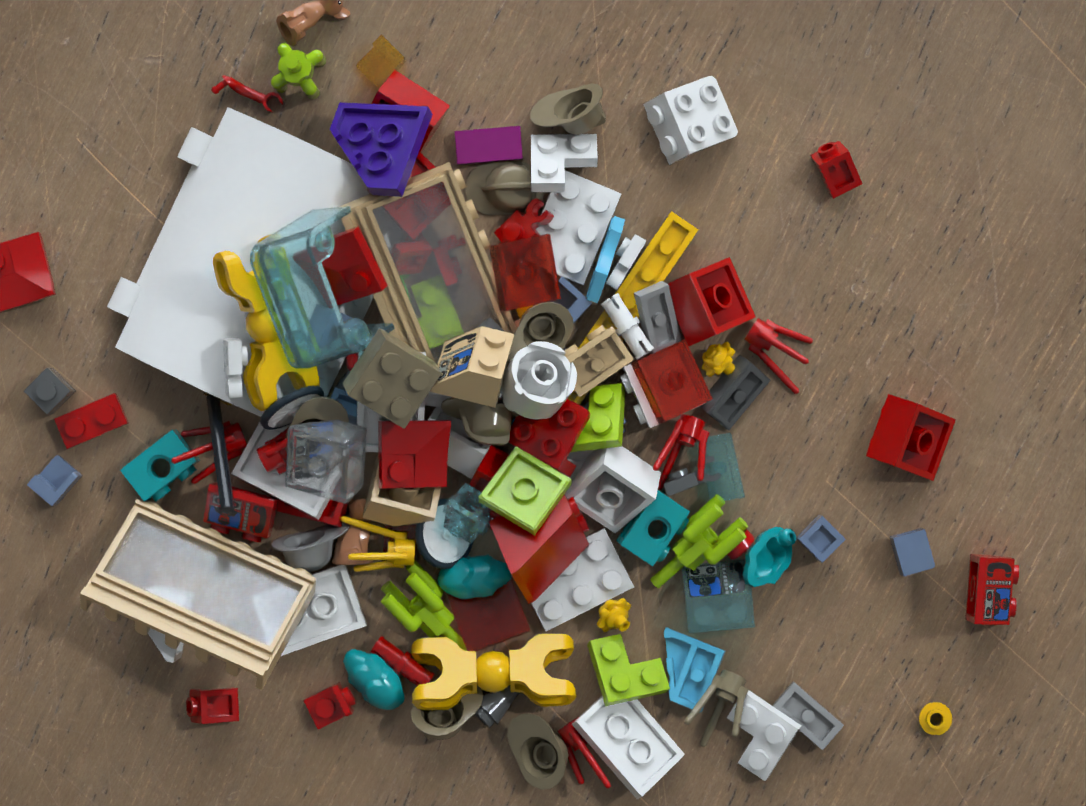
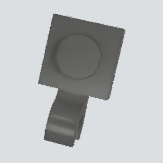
(683, 480)

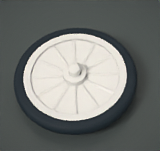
(283, 410)
(438, 544)

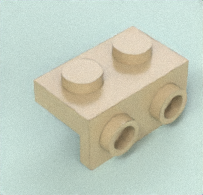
(598, 358)

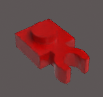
(524, 225)

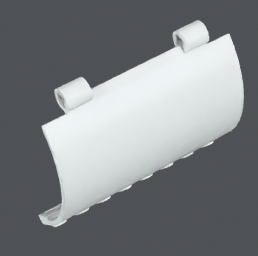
(236, 192)

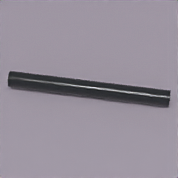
(220, 454)

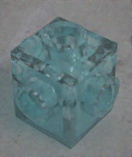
(466, 515)

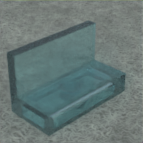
(729, 484)

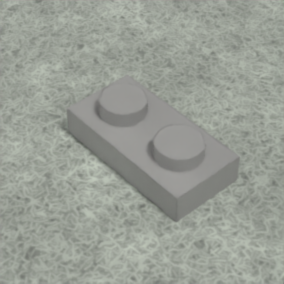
(657, 316)
(814, 719)

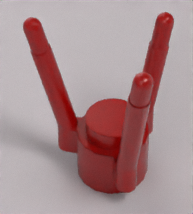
(764, 336)
(686, 432)
(234, 443)
(274, 454)
(573, 738)

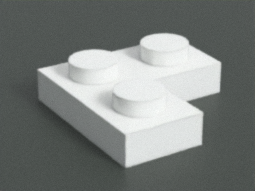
(553, 153)
(771, 734)

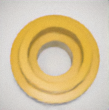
(927, 711)

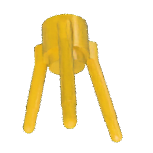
(398, 553)

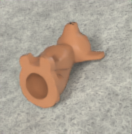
(296, 22)
(354, 539)

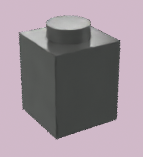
(49, 390)

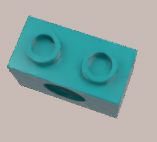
(141, 470)
(654, 548)

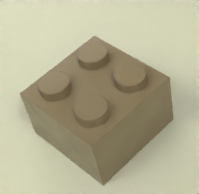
(391, 378)

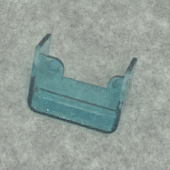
(300, 294)

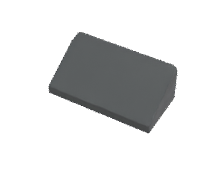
(735, 392)

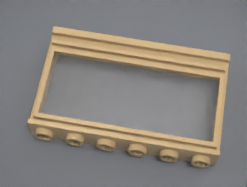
(430, 261)
(200, 590)

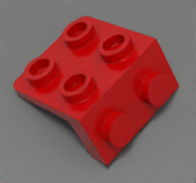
(553, 437)

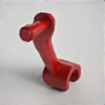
(246, 92)

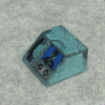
(717, 597)

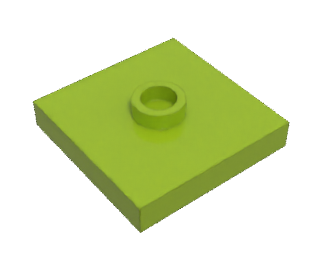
(525, 490)

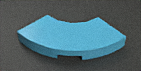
(605, 259)

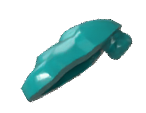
(769, 556)
(474, 577)
(374, 679)

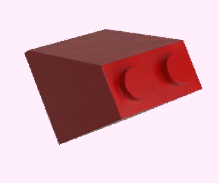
(542, 558)

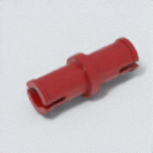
(402, 662)

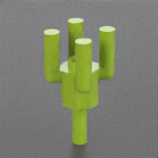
(297, 70)
(701, 542)
(425, 609)

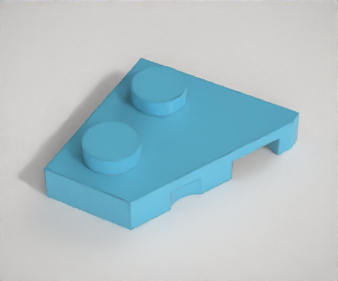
(690, 667)

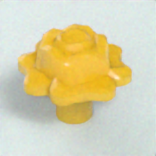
(718, 359)
(614, 615)

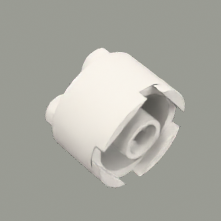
(538, 381)

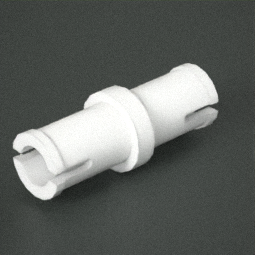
(627, 326)

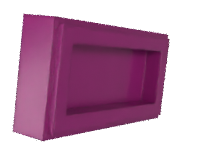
(488, 145)

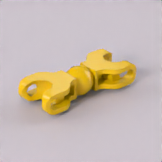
(267, 356)
(493, 671)

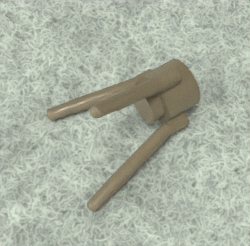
(728, 687)

